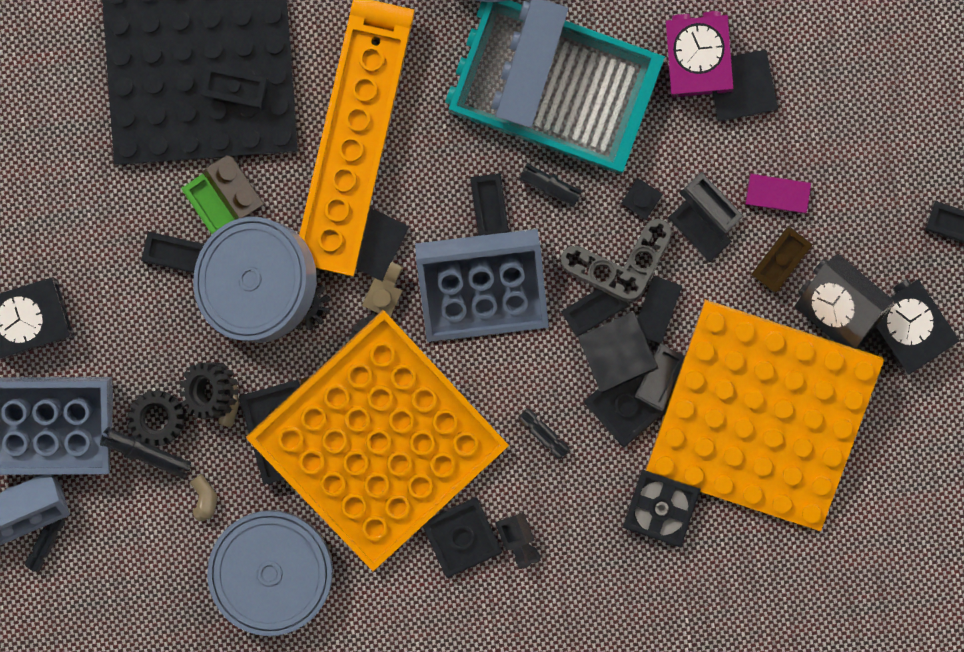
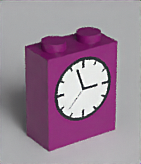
(699, 54)

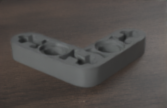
(629, 272)

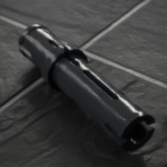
(134, 448)

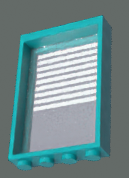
(589, 97)

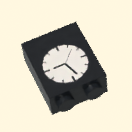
(843, 302)
(33, 318)
(914, 328)

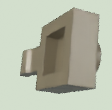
(384, 294)

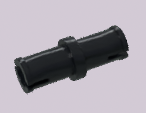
(550, 185)

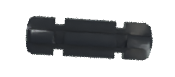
(543, 433)
(44, 545)

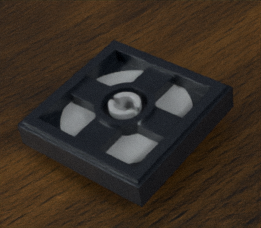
(661, 508)

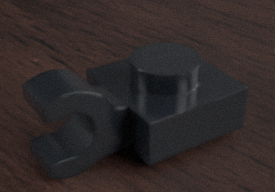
(517, 535)

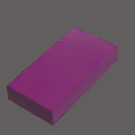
(778, 193)

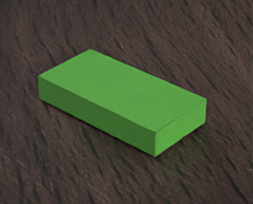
(207, 203)

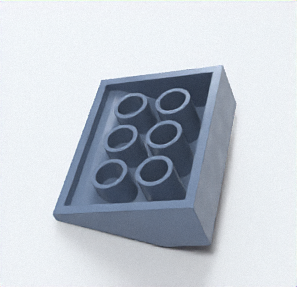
(482, 285)
(54, 425)

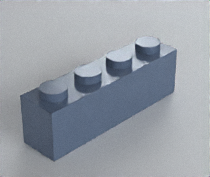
(530, 62)
(31, 506)

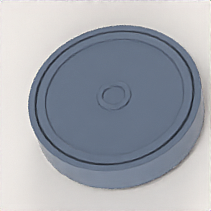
(254, 280)
(270, 572)

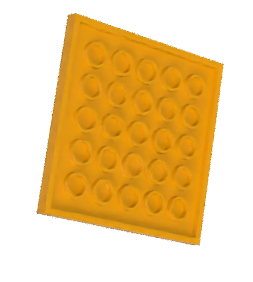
(764, 415)
(377, 440)

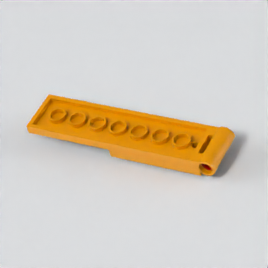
(355, 133)

